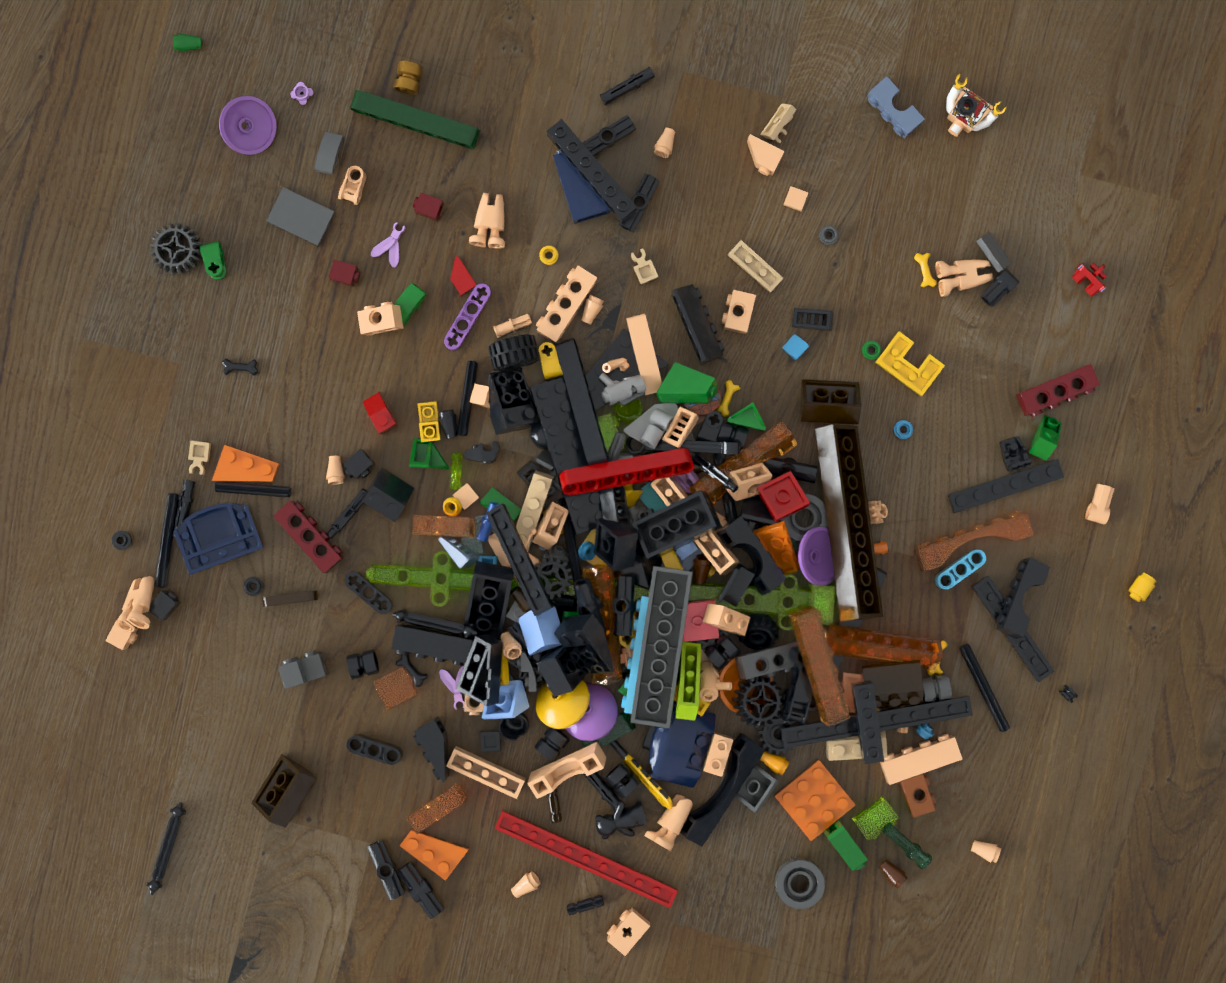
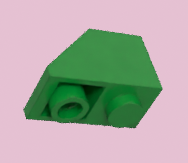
(1045, 438)

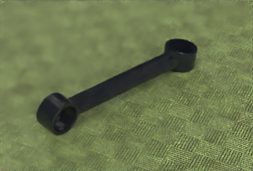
(692, 446)

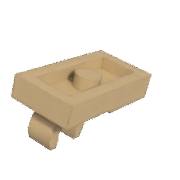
(780, 118)

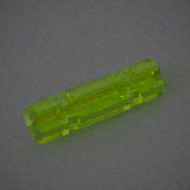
(455, 473)

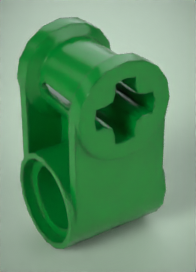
(213, 256)

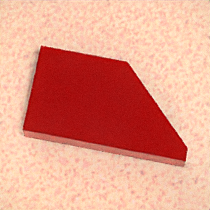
(461, 278)

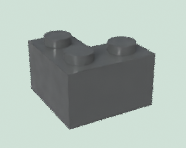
(300, 671)

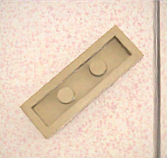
(755, 266)

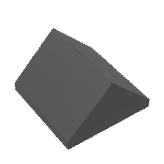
(756, 788)

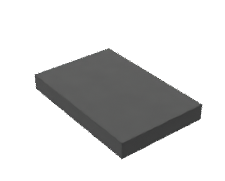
(300, 216)

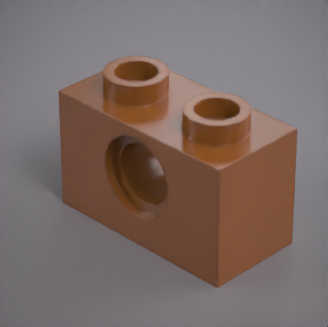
(921, 805)

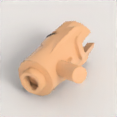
(710, 683)

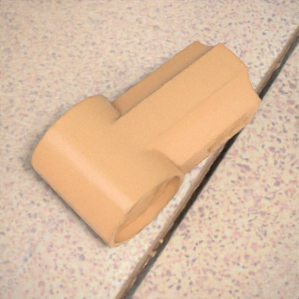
(1099, 509)

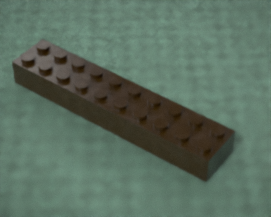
(848, 522)

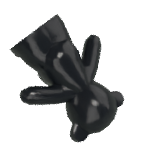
(622, 820)

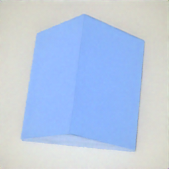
(540, 630)
(511, 702)

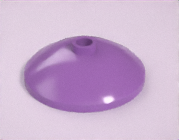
(259, 121)
(816, 557)
(600, 717)

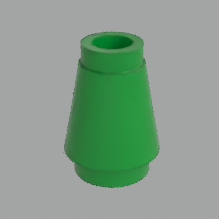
(186, 42)

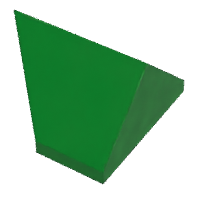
(748, 418)
(426, 456)

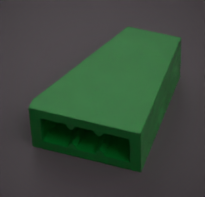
(686, 386)
(845, 846)

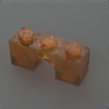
(443, 526)
(437, 808)

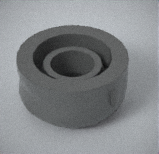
(819, 519)
(806, 897)

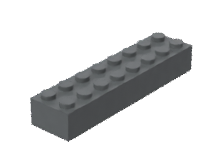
(661, 647)

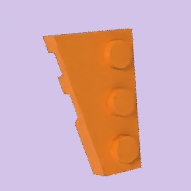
(243, 466)
(778, 543)
(434, 853)

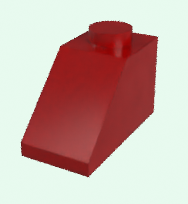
(379, 413)

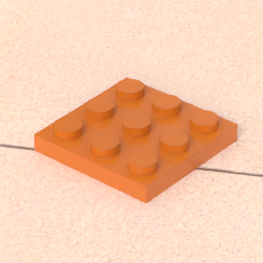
(814, 800)

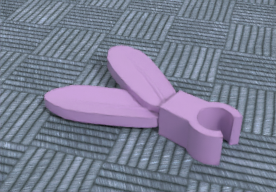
(390, 244)
(451, 684)

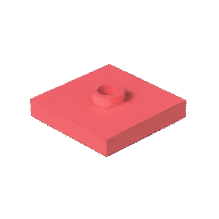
(695, 627)

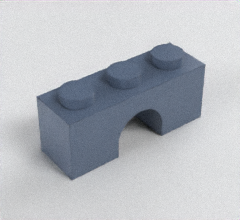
(903, 121)

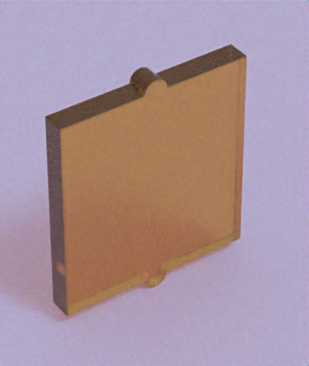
(395, 688)

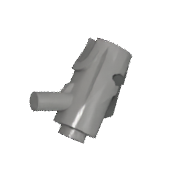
(623, 391)

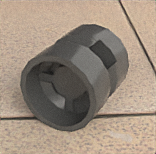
(936, 688)

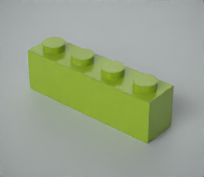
(688, 682)

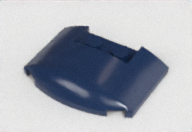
(217, 536)
(680, 751)

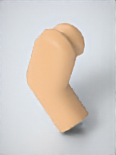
(613, 364)

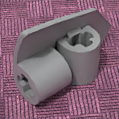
(652, 424)

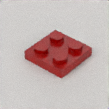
(783, 496)

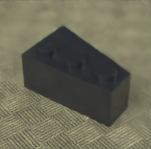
(482, 670)

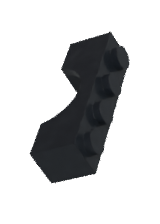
(739, 535)
(1013, 618)

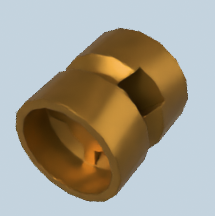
(408, 76)

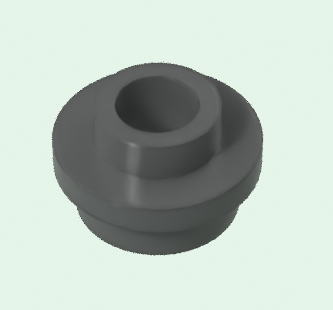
(828, 229)

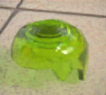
(628, 412)

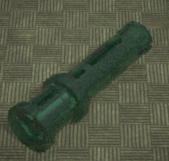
(912, 850)

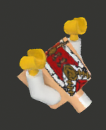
(980, 119)

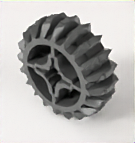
(175, 257)

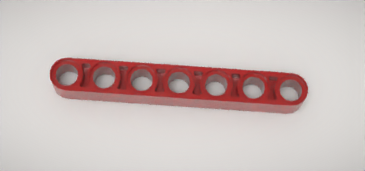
(626, 471)

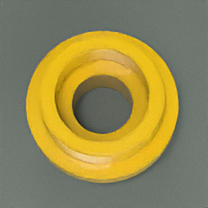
(546, 249)
(447, 506)

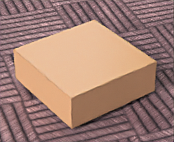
(795, 198)
(466, 496)

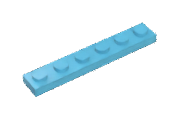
(633, 663)

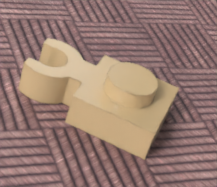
(645, 269)
(199, 453)

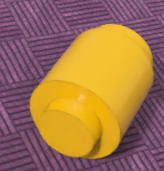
(1142, 587)

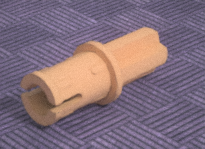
(512, 325)

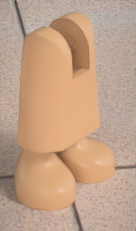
(489, 217)
(965, 275)
(136, 604)
(671, 822)

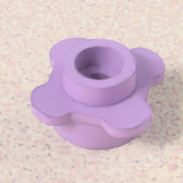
(300, 87)

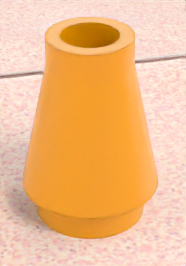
(775, 762)

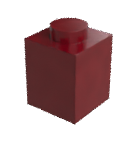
(428, 206)
(344, 273)

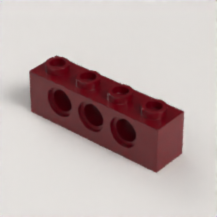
(1085, 376)
(285, 518)

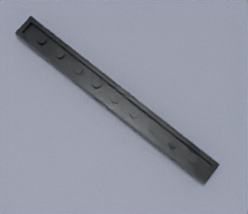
(888, 720)

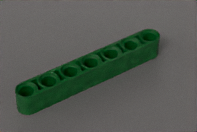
(415, 119)

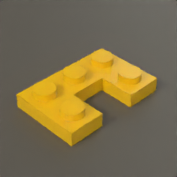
(896, 365)

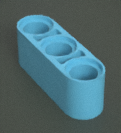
(969, 567)

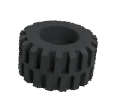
(514, 352)

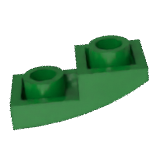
(409, 301)

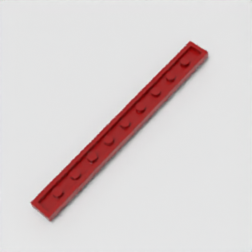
(586, 859)

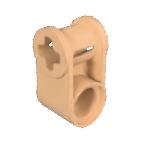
(352, 186)

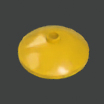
(563, 710)

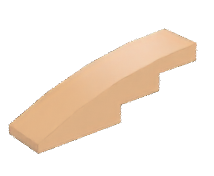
(644, 352)

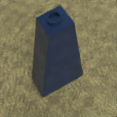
(580, 197)

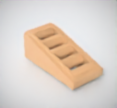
(682, 412)

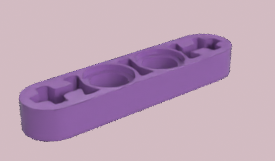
(470, 318)

